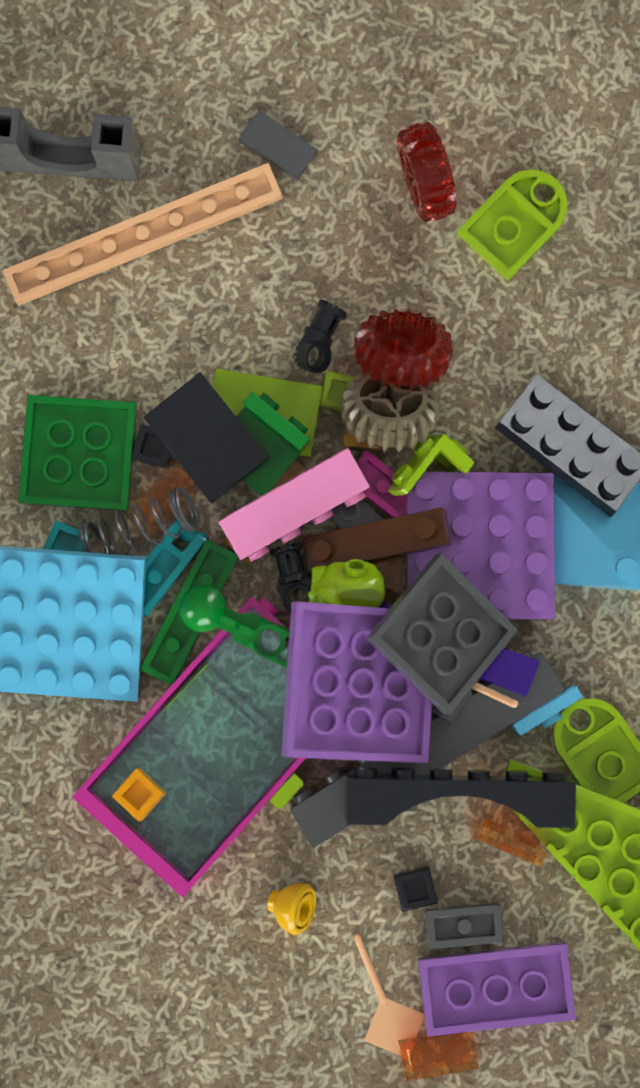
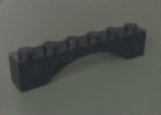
(382, 797)

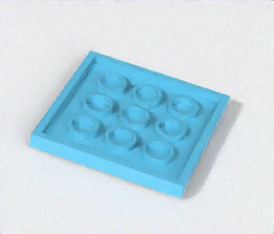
(71, 623)

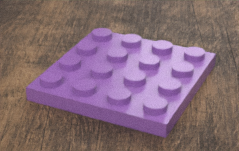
(497, 536)
(346, 694)

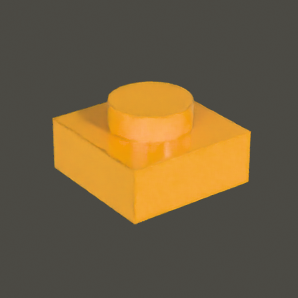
(139, 794)

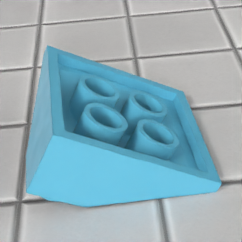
(593, 546)

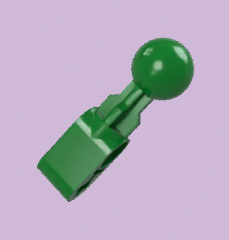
(206, 609)

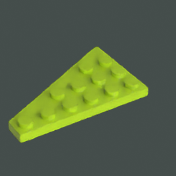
(599, 852)

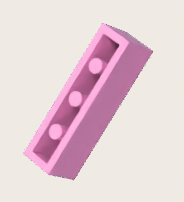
(294, 504)

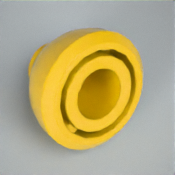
(293, 906)

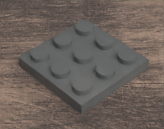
(442, 634)

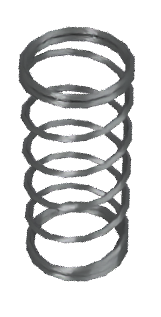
(175, 506)

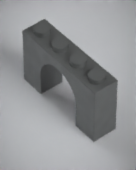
(107, 154)

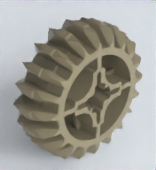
(389, 414)

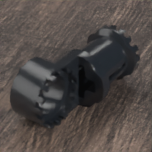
(319, 336)
(294, 580)

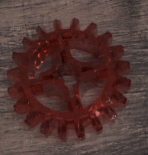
(427, 171)
(403, 348)

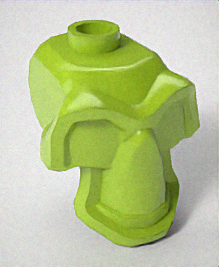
(347, 584)

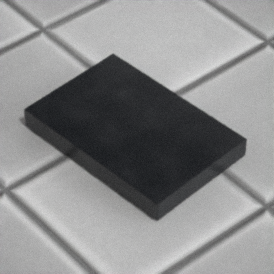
(206, 437)

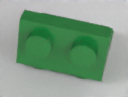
(278, 438)

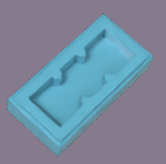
(548, 712)

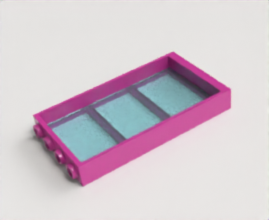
(209, 751)

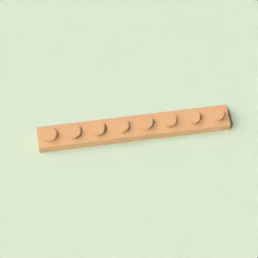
(142, 234)

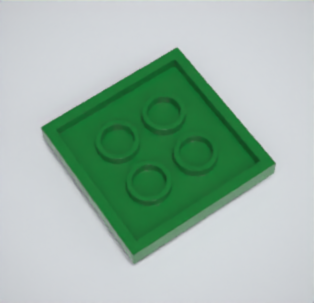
(77, 453)

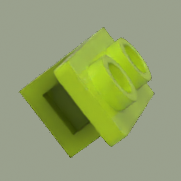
(444, 451)

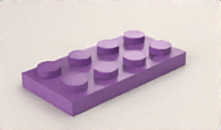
(496, 988)

